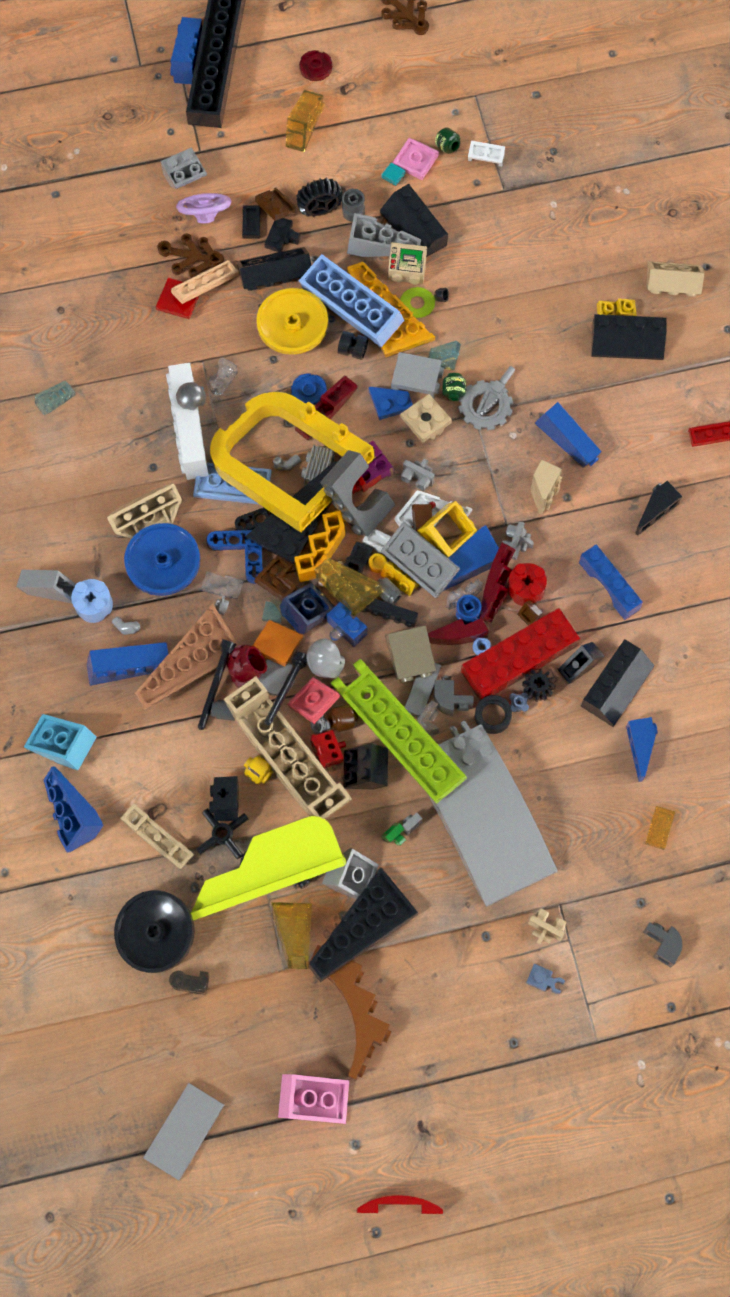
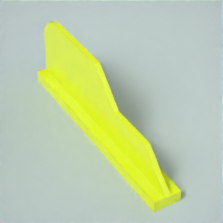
(273, 862)

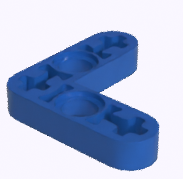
(248, 546)

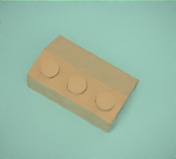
(674, 278)

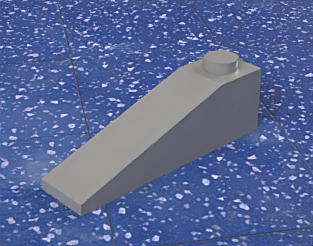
(374, 239)

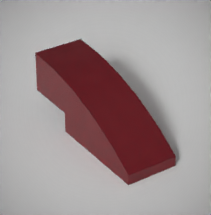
(459, 633)

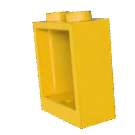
(457, 514)

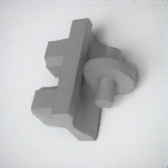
(419, 471)
(519, 540)

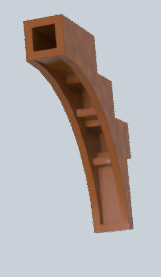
(360, 1002)

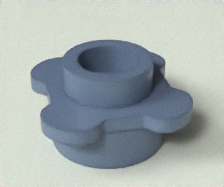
(523, 706)

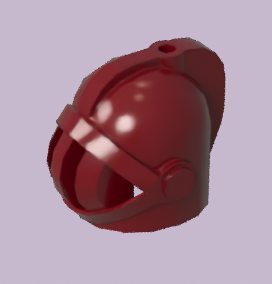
(245, 664)

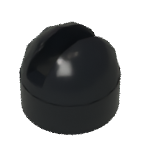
(441, 295)

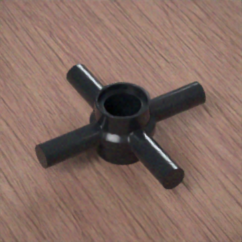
(227, 840)

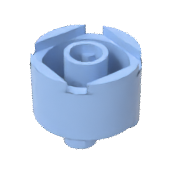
(93, 591)

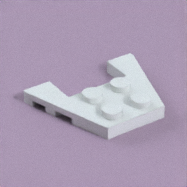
(420, 497)

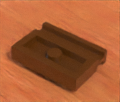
(275, 204)

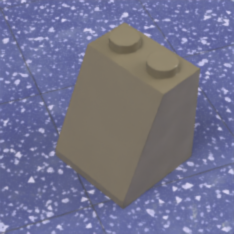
(411, 653)

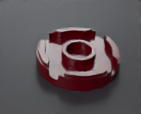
(315, 65)

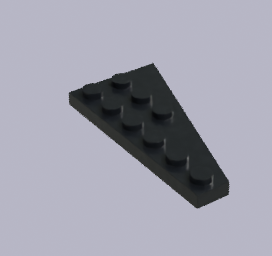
(281, 537)
(368, 921)

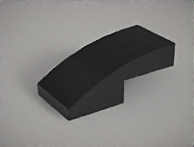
(359, 557)

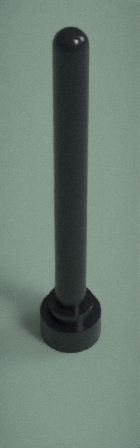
(226, 649)
(299, 662)

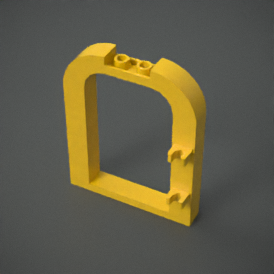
(258, 488)

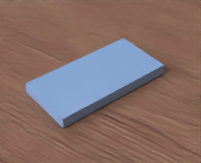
(216, 488)

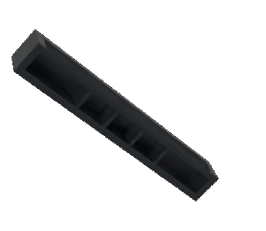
(392, 612)

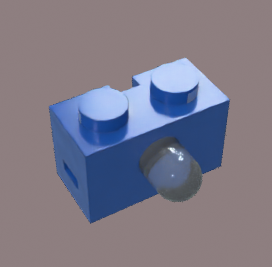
(345, 626)

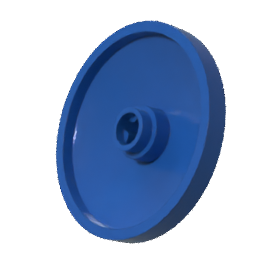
(162, 559)

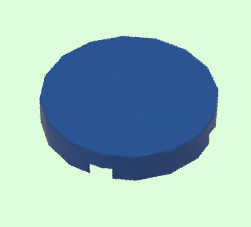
(308, 388)

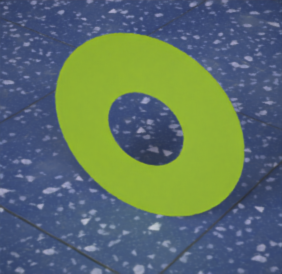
(421, 292)

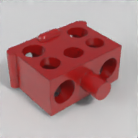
(322, 751)

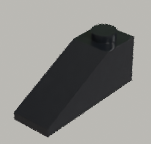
(662, 501)

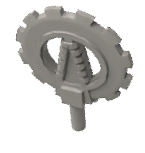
(493, 393)

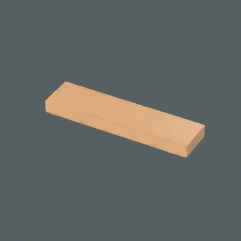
(205, 281)

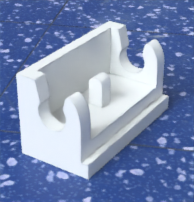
(486, 152)

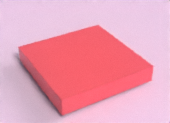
(313, 700)

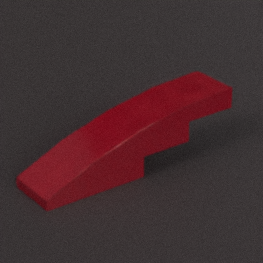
(333, 400)
(494, 588)

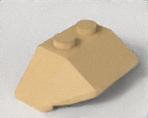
(149, 509)

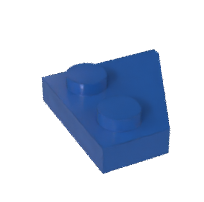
(389, 401)

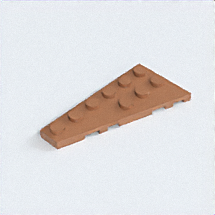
(188, 661)

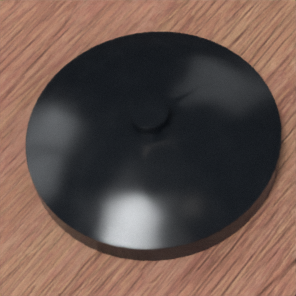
(154, 931)

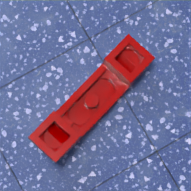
(426, 1206)

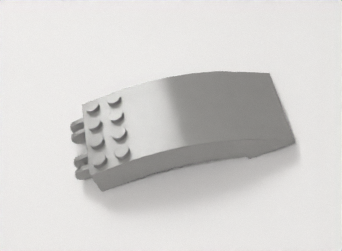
(491, 820)

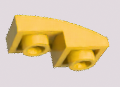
(621, 307)

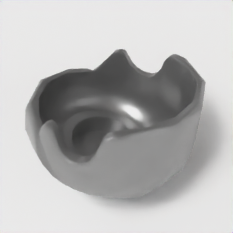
(190, 396)

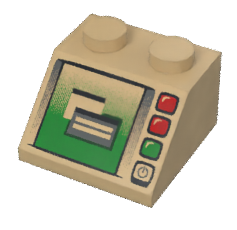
(407, 263)

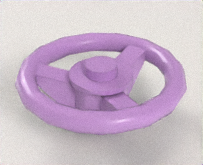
(203, 206)

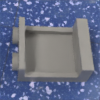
(417, 374)

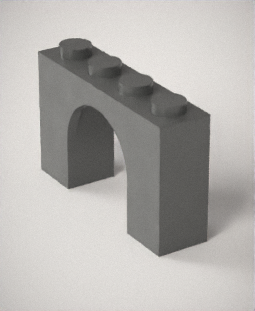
(339, 486)

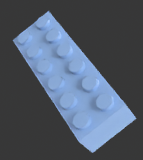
(352, 300)

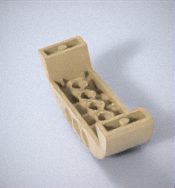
(285, 752)

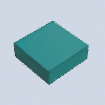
(393, 174)

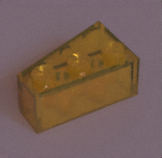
(303, 120)
(347, 585)
(294, 930)

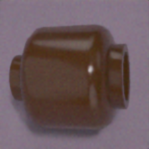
(342, 718)

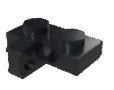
(281, 234)

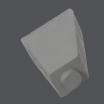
(46, 584)

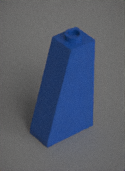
(568, 435)
(474, 556)

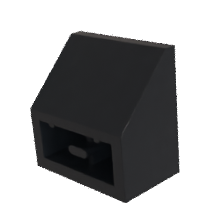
(366, 767)

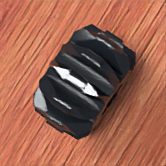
(545, 683)

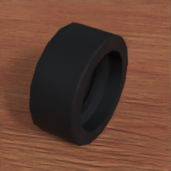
(498, 700)

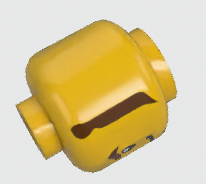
(258, 769)

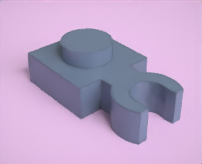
(541, 979)

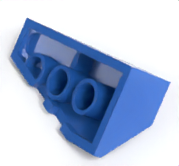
(75, 816)

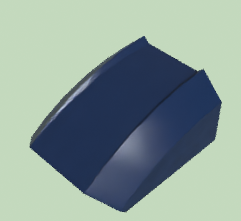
(306, 608)

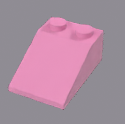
(313, 1098)

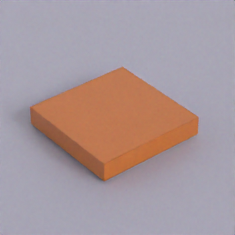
(278, 642)

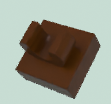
(529, 612)

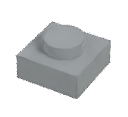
(411, 823)

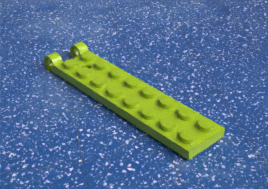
(401, 733)

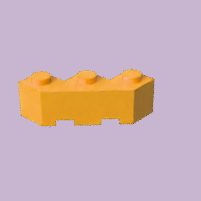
(321, 545)

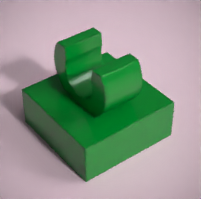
(393, 834)

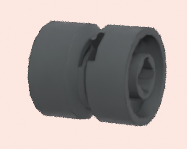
(352, 202)

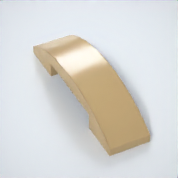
(156, 837)

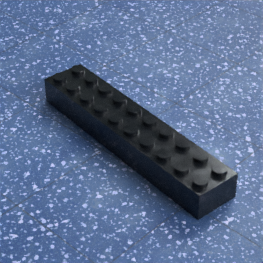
(214, 63)

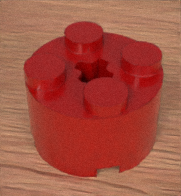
(527, 574)

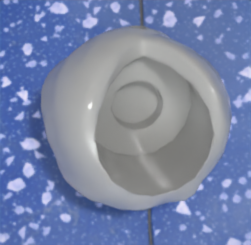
(325, 659)

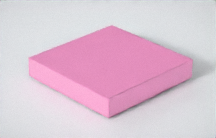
(416, 158)

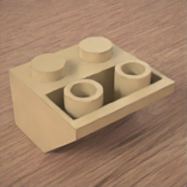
(545, 485)

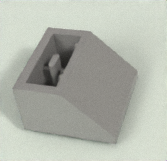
(182, 168)

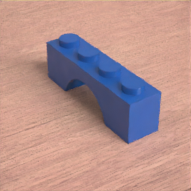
(621, 593)

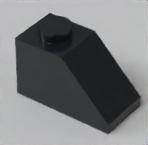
(580, 662)

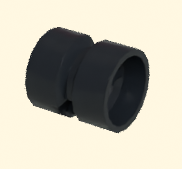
(347, 347)

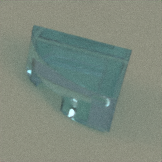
(271, 613)

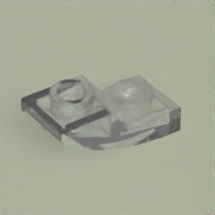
(222, 586)
(471, 589)

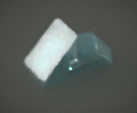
(447, 353)

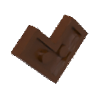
(273, 580)

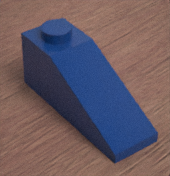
(641, 738)

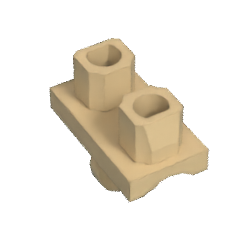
(539, 923)

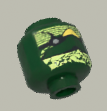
(447, 140)
(454, 386)

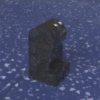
(189, 983)

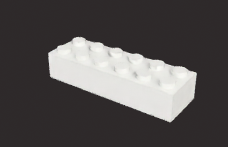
(186, 426)

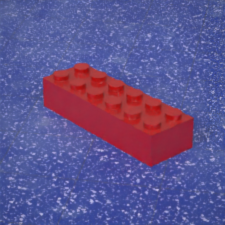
(519, 654)

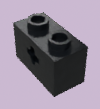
(225, 798)

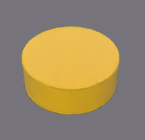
(377, 562)

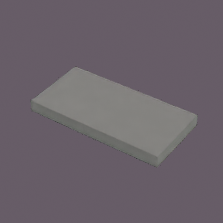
(420, 559)
(183, 1131)

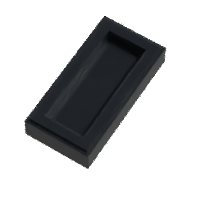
(251, 222)

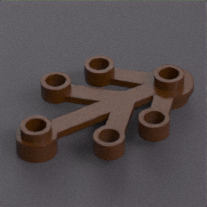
(418, 24)
(192, 256)

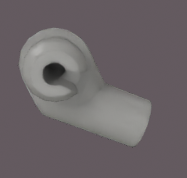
(286, 465)
(126, 628)

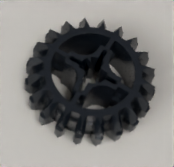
(319, 197)

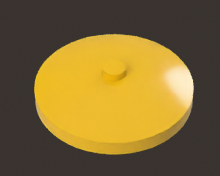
(292, 321)

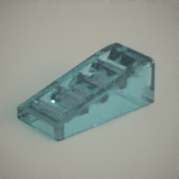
(46, 405)

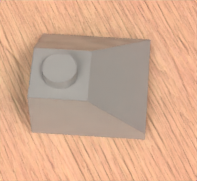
(352, 877)

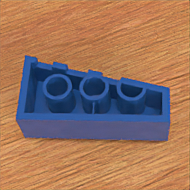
(186, 50)
(124, 662)

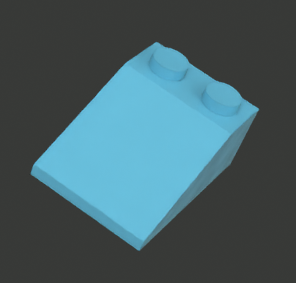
(61, 741)

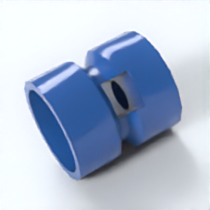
(468, 609)

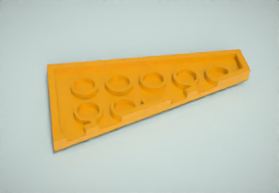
(411, 331)

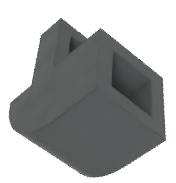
(446, 699)
(670, 943)

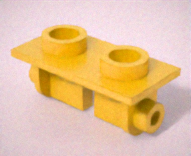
(395, 575)

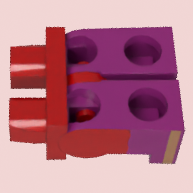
(377, 470)

